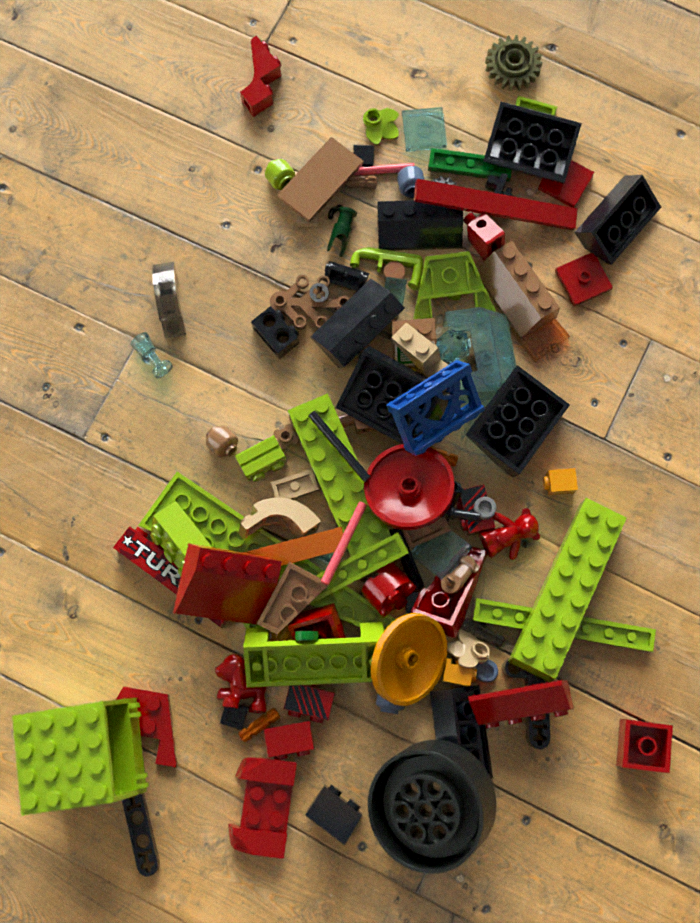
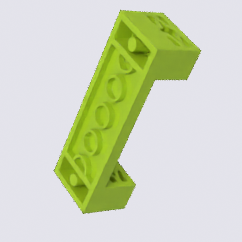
(309, 661)

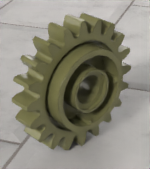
(516, 51)

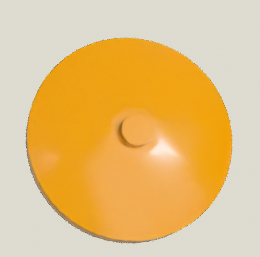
(409, 659)

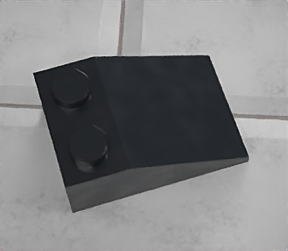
(334, 813)

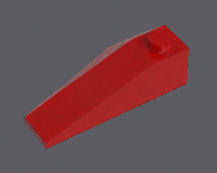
(447, 608)

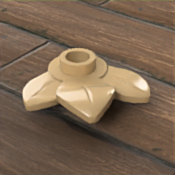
(468, 650)

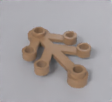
(306, 303)

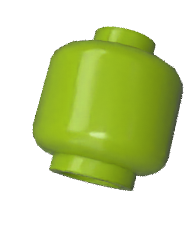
(279, 173)

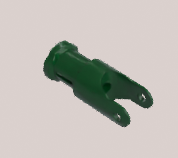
(342, 229)

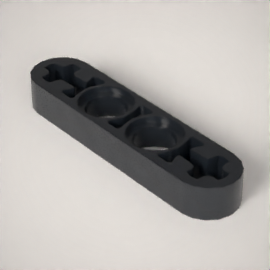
(138, 829)

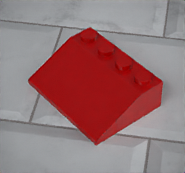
(225, 584)

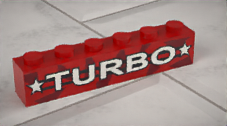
(152, 560)

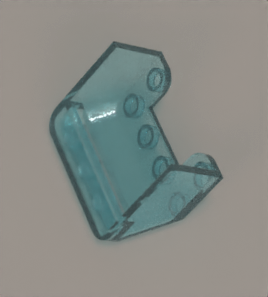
(490, 344)

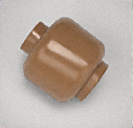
(221, 441)

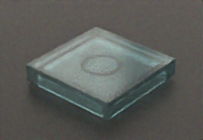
(424, 129)
(441, 553)

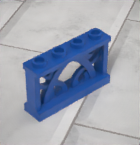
(453, 417)

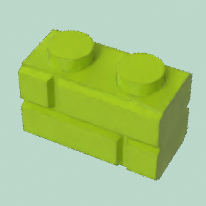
(261, 459)

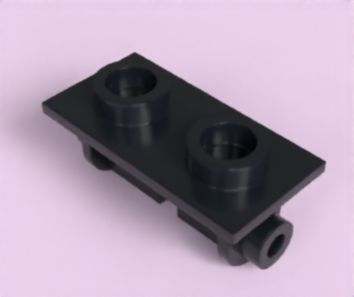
(345, 276)

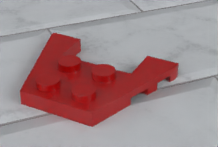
(155, 721)

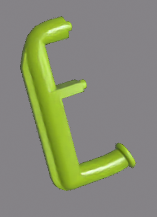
(385, 256)

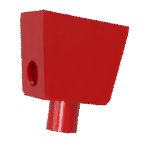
(484, 234)

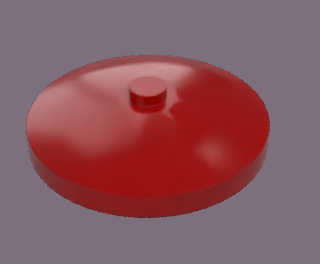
(409, 488)

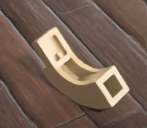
(280, 511)

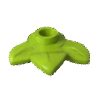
(383, 127)

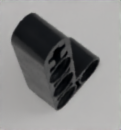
(531, 679)

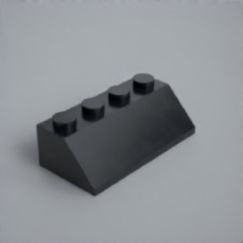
(618, 218)
(418, 226)
(357, 323)
(457, 723)

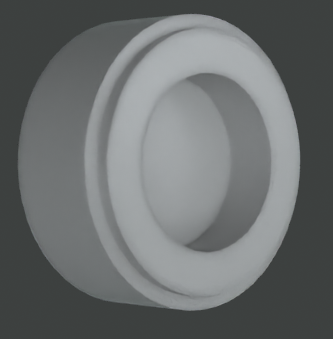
(485, 506)

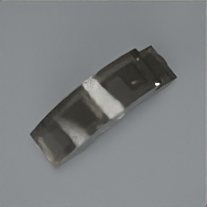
(167, 299)

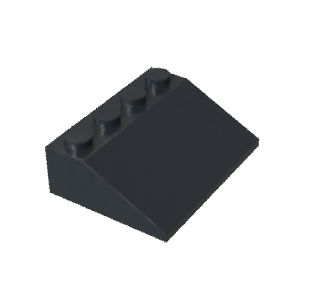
(532, 142)
(374, 385)
(517, 421)

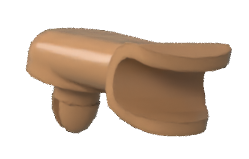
(456, 579)

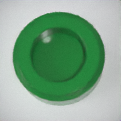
(306, 635)

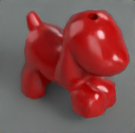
(233, 671)

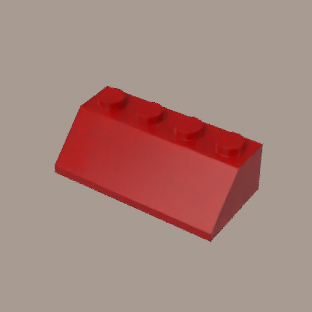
(522, 702)

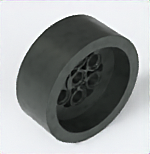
(462, 784)

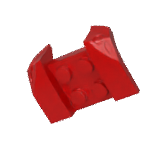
(264, 807)

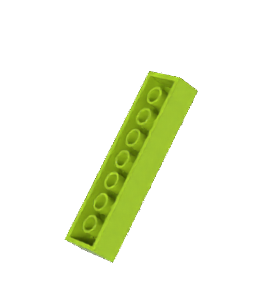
(336, 478)
(567, 590)

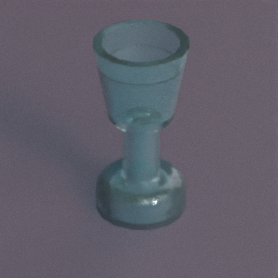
(145, 347)

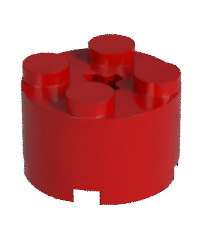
(388, 589)

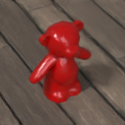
(510, 533)

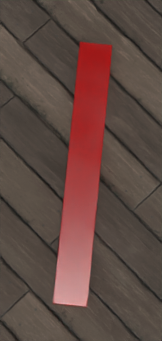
(495, 204)

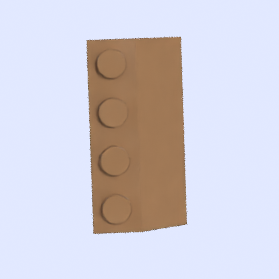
(517, 290)

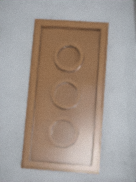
(320, 179)

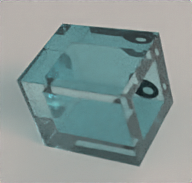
(452, 346)

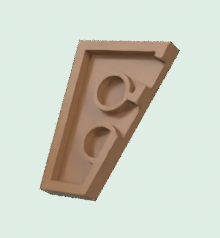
(290, 597)

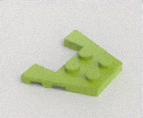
(449, 276)

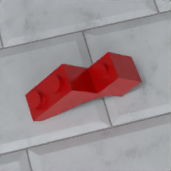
(258, 93)

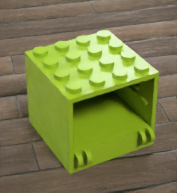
(79, 756)

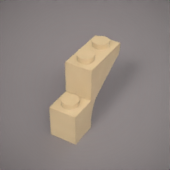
(419, 350)

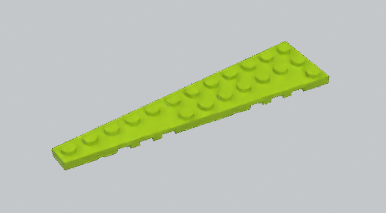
(221, 528)

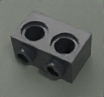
(271, 334)

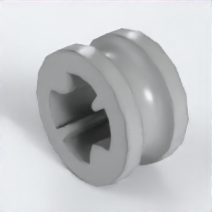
(324, 288)

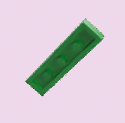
(463, 164)

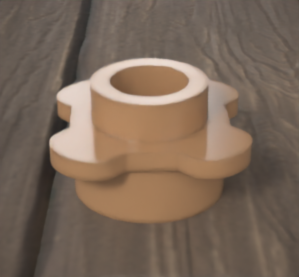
(292, 438)

